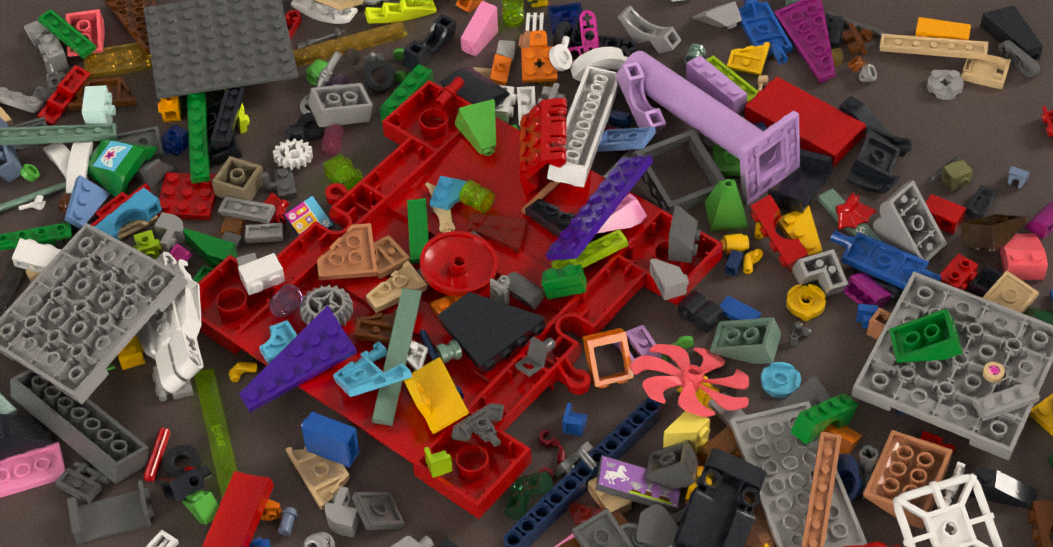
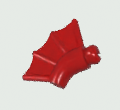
(280, 205)
(853, 212)

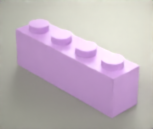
(715, 84)

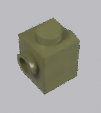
(957, 175)

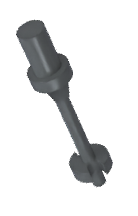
(309, 42)

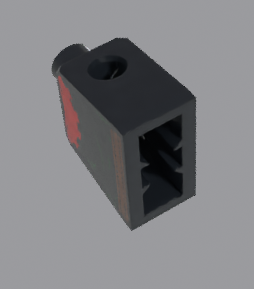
(184, 482)

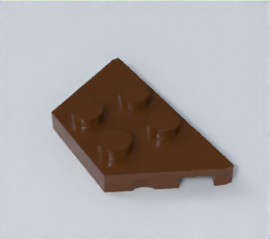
(120, 93)

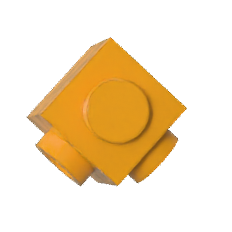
(170, 109)

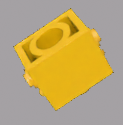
(132, 354)

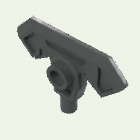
(53, 80)
(480, 424)

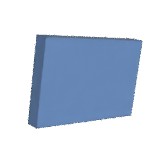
(626, 139)

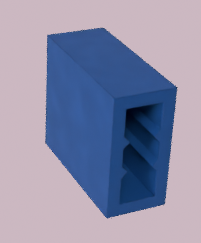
(330, 439)

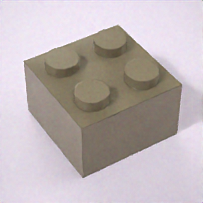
(238, 179)

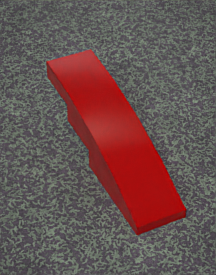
(65, 93)

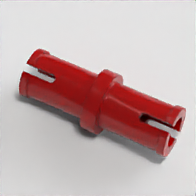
(449, 92)

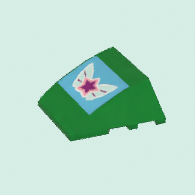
(116, 163)

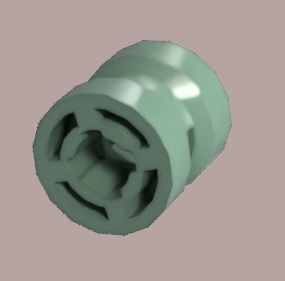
(694, 51)
(449, 351)

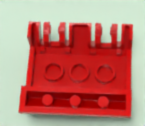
(537, 136)

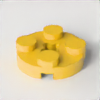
(803, 310)

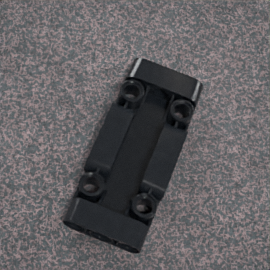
(719, 512)

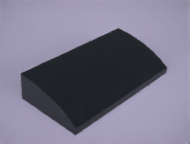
(476, 87)
(220, 154)

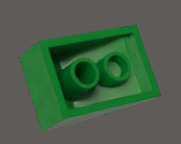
(926, 338)

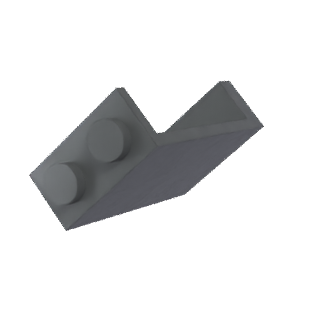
(110, 515)

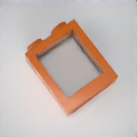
(602, 339)

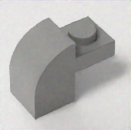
(170, 230)
(339, 516)

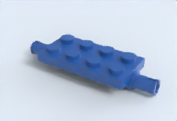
(762, 27)
(881, 259)

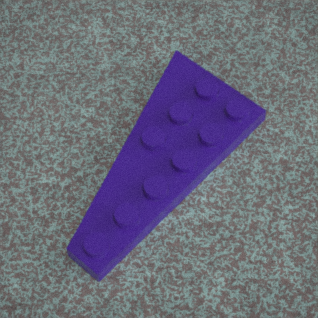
(307, 355)

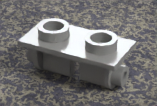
(499, 289)

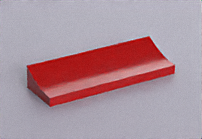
(239, 511)

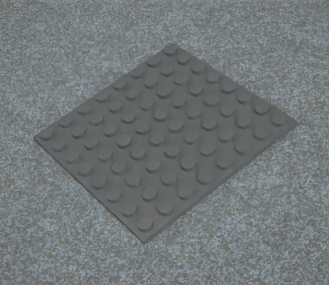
(218, 45)

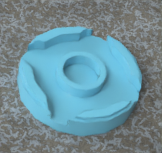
(780, 379)

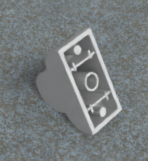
(909, 223)

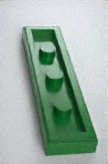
(67, 33)
(417, 228)

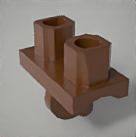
(864, 35)

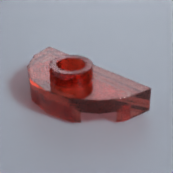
(581, 513)

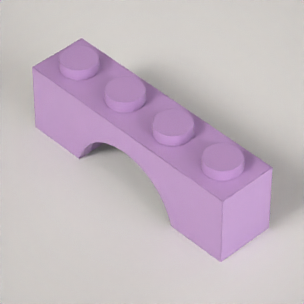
(632, 85)

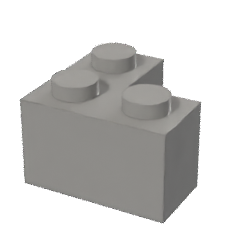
(825, 269)

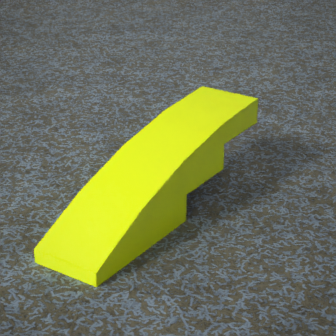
(400, 11)

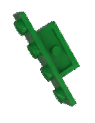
(42, 235)

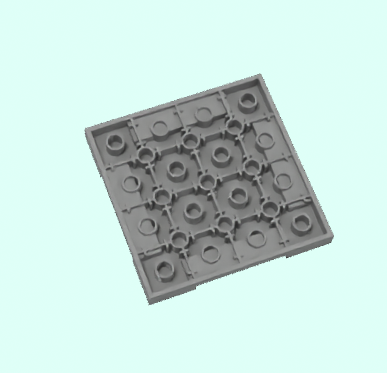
(85, 310)
(946, 389)

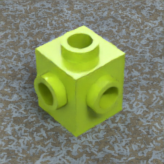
(150, 247)

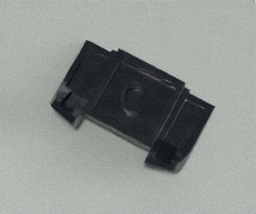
(877, 161)

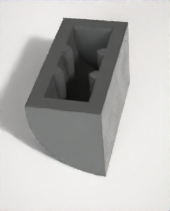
(525, 290)

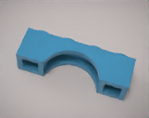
(140, 206)

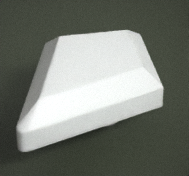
(417, 355)

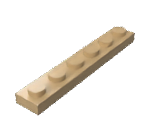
(934, 46)

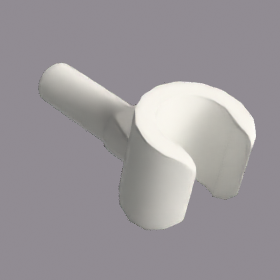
(37, 204)

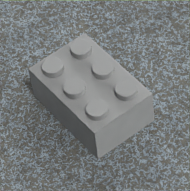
(340, 104)

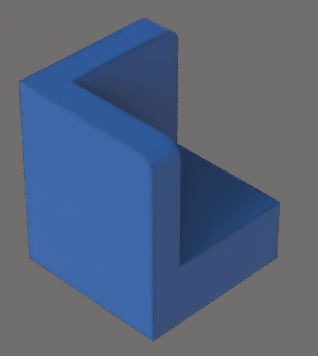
(573, 422)

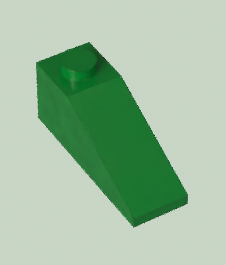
(209, 248)

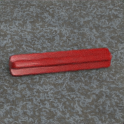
(156, 454)

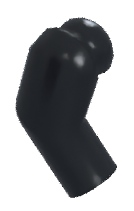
(891, 289)

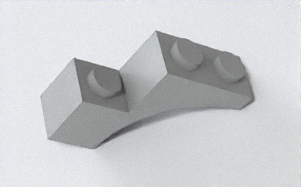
(640, 30)

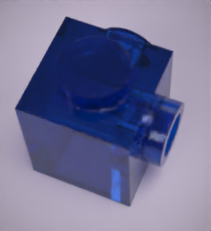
(175, 140)

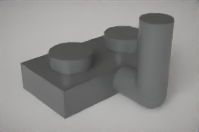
(284, 183)
(580, 454)

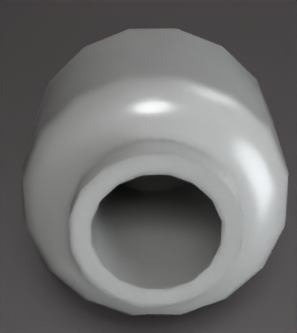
(319, 539)

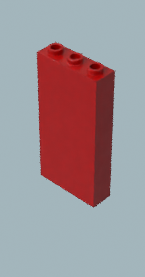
(821, 126)

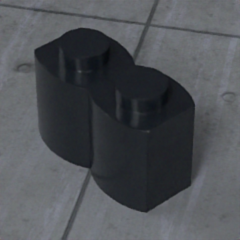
(700, 311)

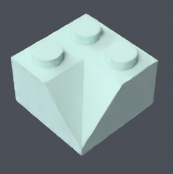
(98, 105)

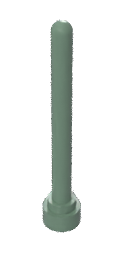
(30, 197)

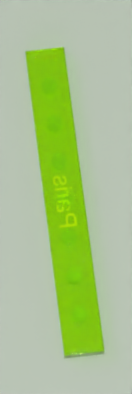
(216, 427)

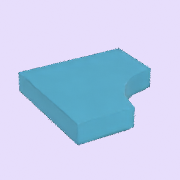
(280, 337)

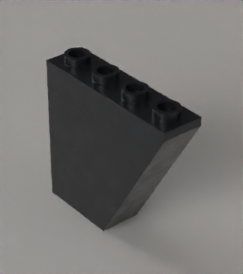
(489, 328)

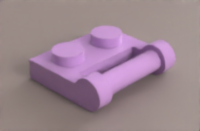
(640, 341)

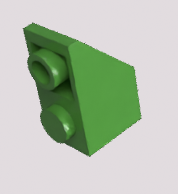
(202, 506)

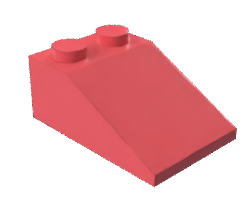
(90, 25)
(1024, 257)

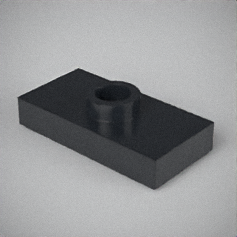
(835, 28)
(981, 202)

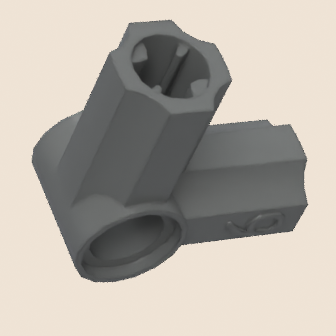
(866, 464)

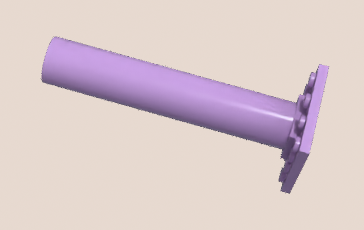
(763, 155)

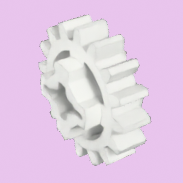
(293, 154)

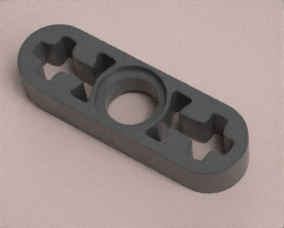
(1026, 64)

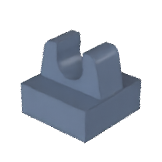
(1019, 175)

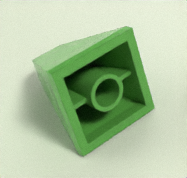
(478, 126)
(725, 207)

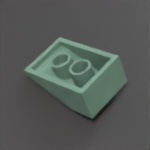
(747, 340)

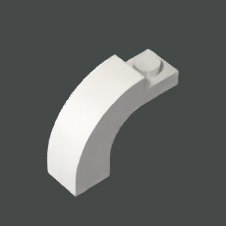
(601, 58)

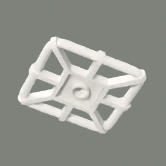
(954, 515)

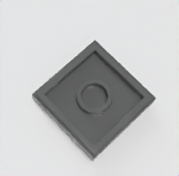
(378, 510)

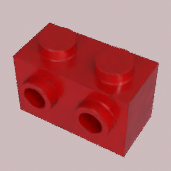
(960, 272)

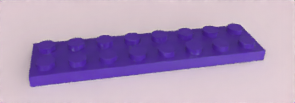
(598, 208)

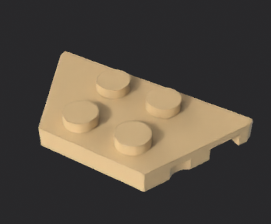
(318, 474)

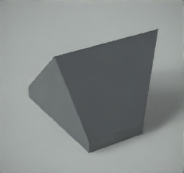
(154, 172)

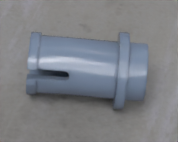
(288, 517)

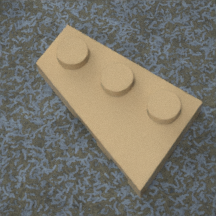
(389, 292)

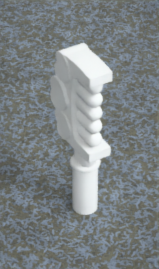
(950, 492)

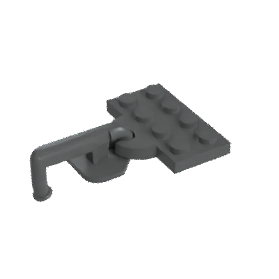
(653, 529)

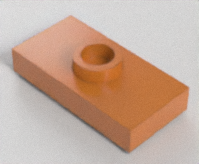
(500, 69)

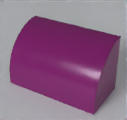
(1043, 222)
(866, 291)

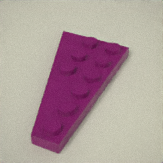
(807, 29)

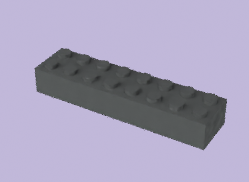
(82, 427)

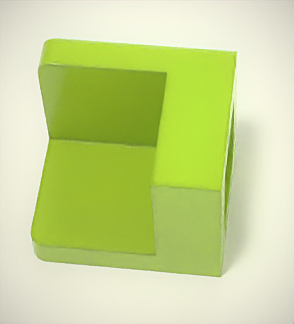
(438, 463)

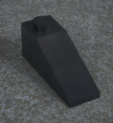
(862, 113)
(1003, 488)

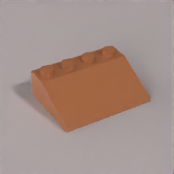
(905, 466)

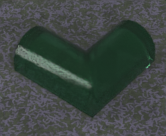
(523, 489)

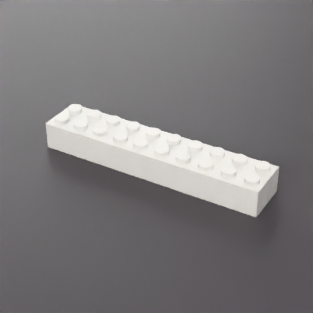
(586, 125)

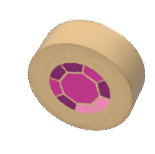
(993, 372)

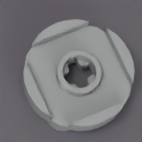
(939, 78)

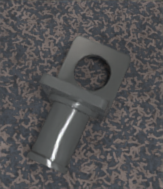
(536, 355)

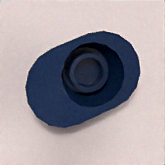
(849, 474)

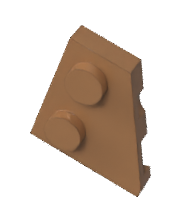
(388, 256)

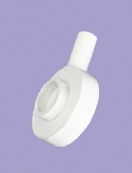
(560, 55)

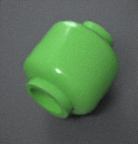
(314, 70)

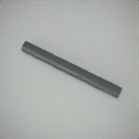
(876, 32)

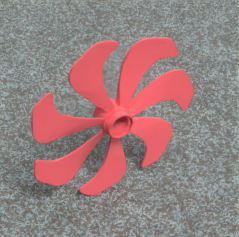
(689, 378)

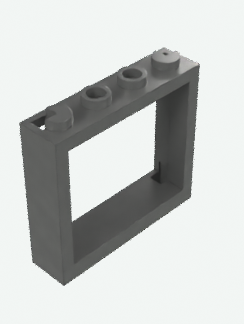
(702, 157)

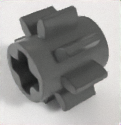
(372, 57)

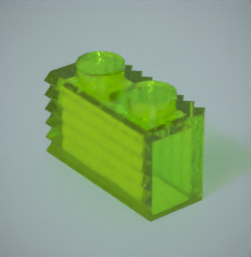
(342, 171)

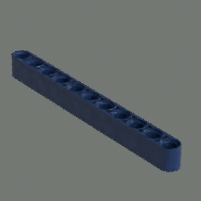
(646, 414)

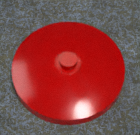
(458, 263)

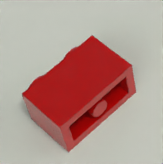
(945, 213)

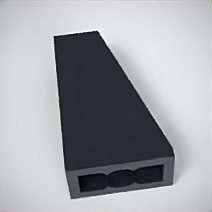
(1010, 25)

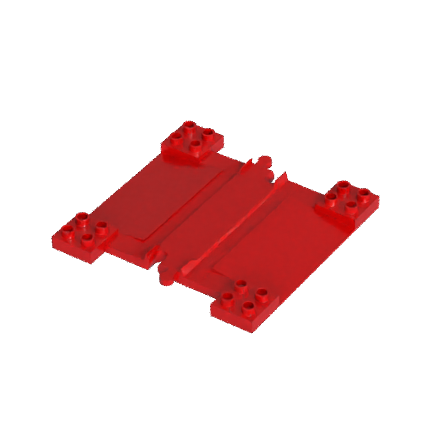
(431, 149)

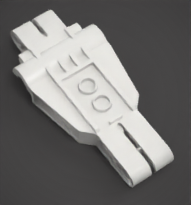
(173, 334)

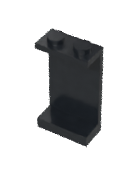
(804, 182)

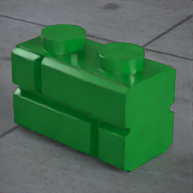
(564, 281)

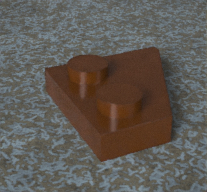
(375, 328)

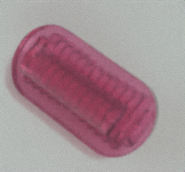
(332, 139)

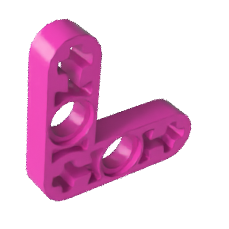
(587, 45)

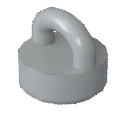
(868, 73)

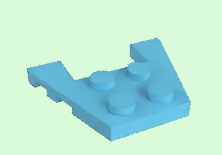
(366, 376)

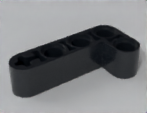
(627, 46)

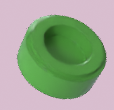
(29, 172)

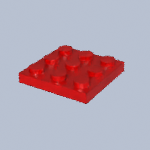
(187, 199)

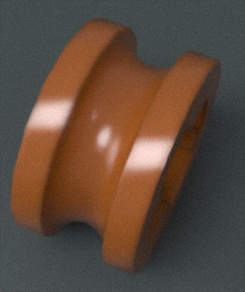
(856, 64)

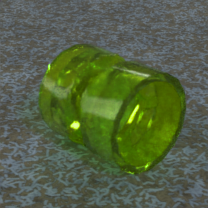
(513, 12)
(477, 197)

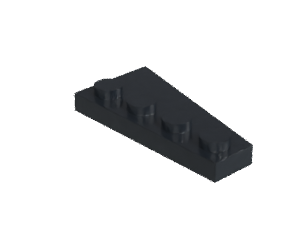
(552, 218)

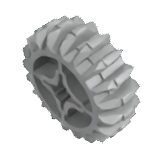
(324, 296)

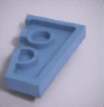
(84, 201)

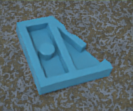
(446, 193)

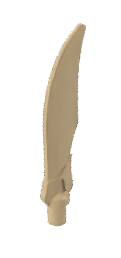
(444, 215)

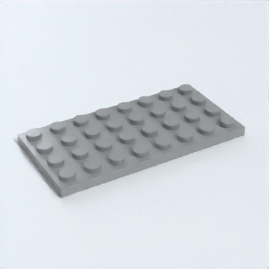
(790, 464)

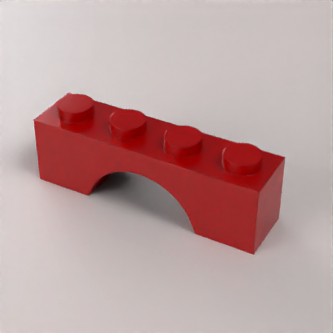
(767, 215)

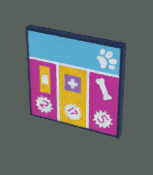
(305, 214)

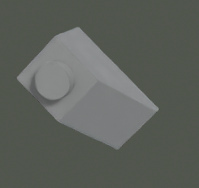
(668, 279)

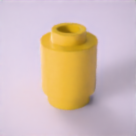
(735, 242)

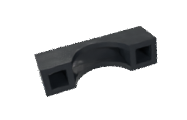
(439, 35)

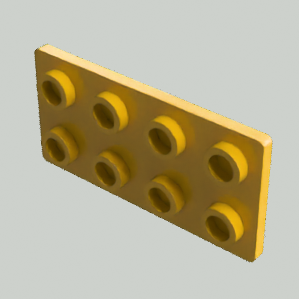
(436, 395)

